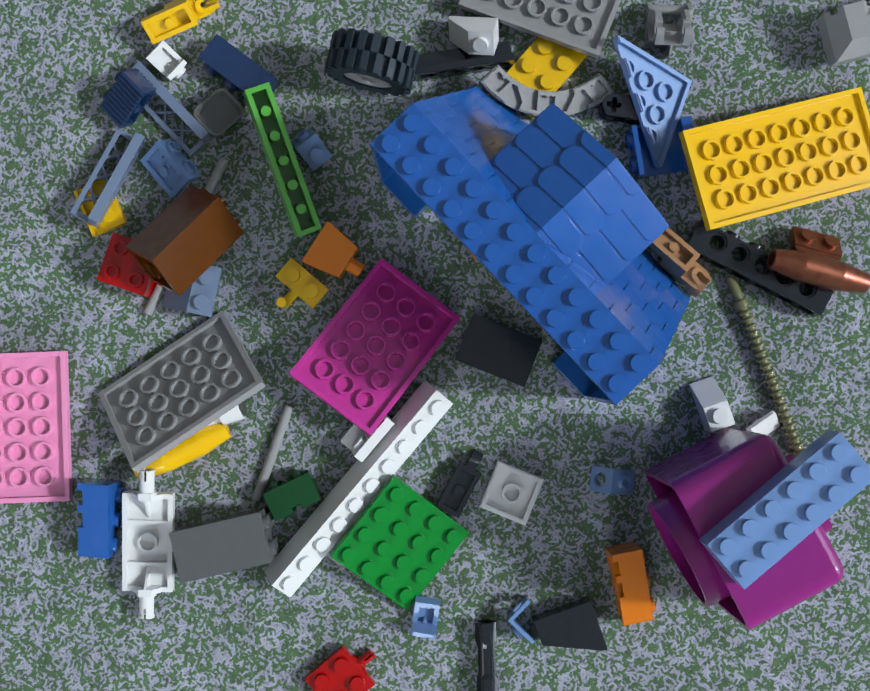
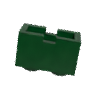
(299, 490)

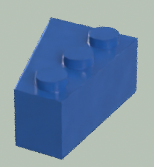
(99, 517)

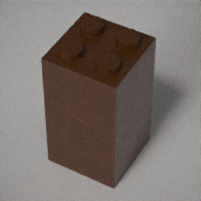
(185, 239)

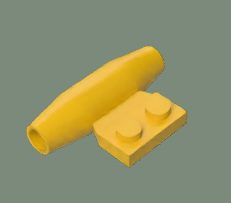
(191, 449)

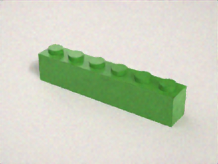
(282, 159)

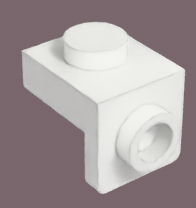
(167, 61)

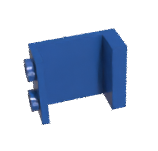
(641, 161)

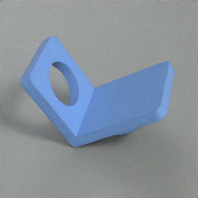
(617, 480)
(516, 627)

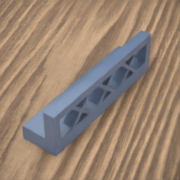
(178, 109)
(116, 179)

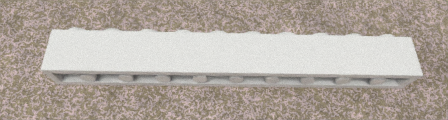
(356, 490)

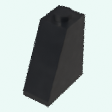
(569, 627)

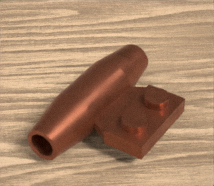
(817, 262)

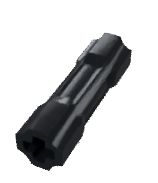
(486, 639)

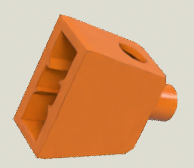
(333, 253)

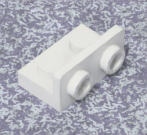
(361, 443)

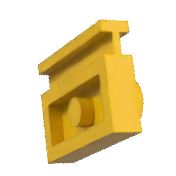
(114, 217)

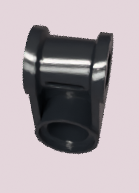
(624, 109)

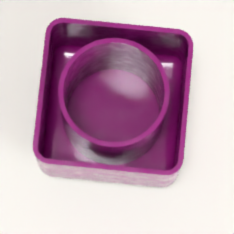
(699, 491)

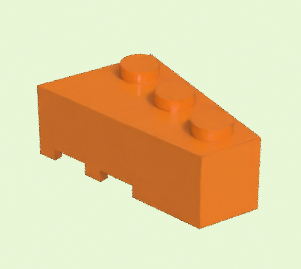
(630, 583)

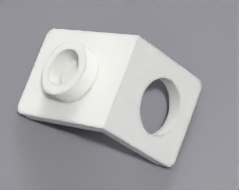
(765, 424)

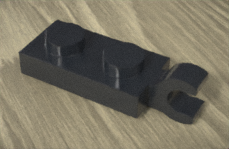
(461, 485)

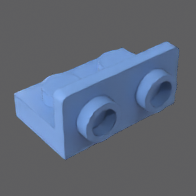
(170, 167)

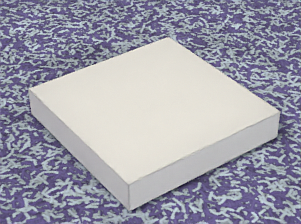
(511, 492)

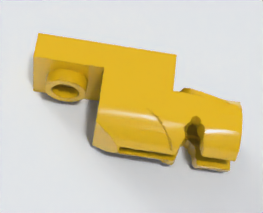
(176, 18)

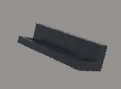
(458, 62)

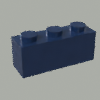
(234, 66)

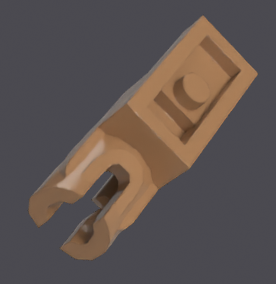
(680, 262)

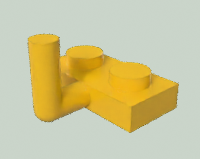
(301, 285)

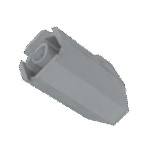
(846, 33)

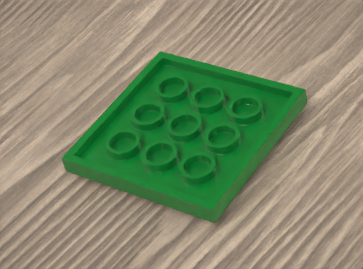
(399, 542)

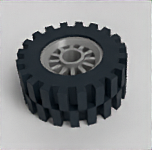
(371, 62)

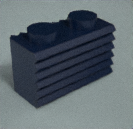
(127, 97)

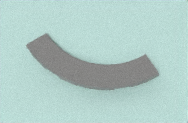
(534, 101)

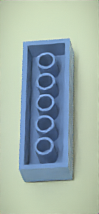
(787, 508)

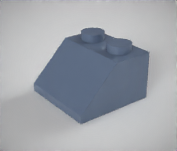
(199, 297)

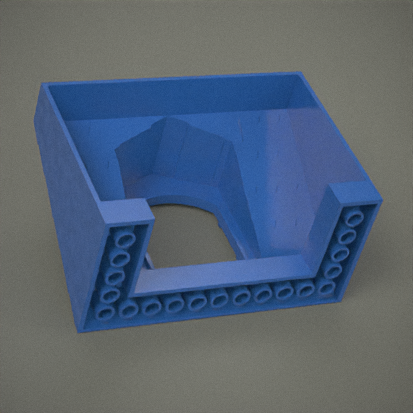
(549, 223)

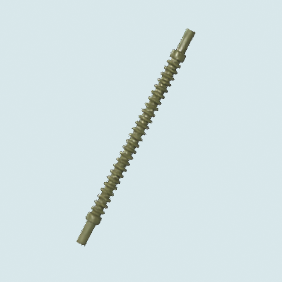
(741, 304)

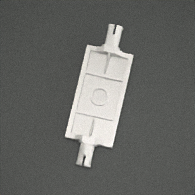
(146, 542)

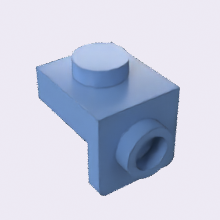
(311, 148)
(425, 617)

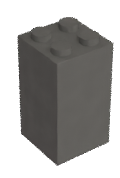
(224, 544)

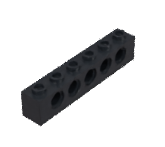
(699, 239)

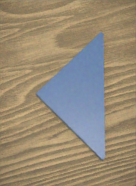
(656, 95)

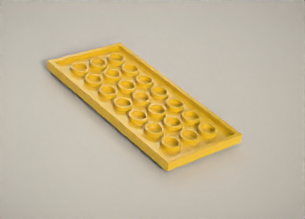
(779, 158)

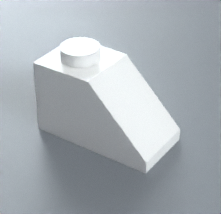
(474, 34)
(711, 404)

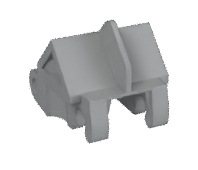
(668, 35)

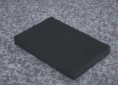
(498, 350)

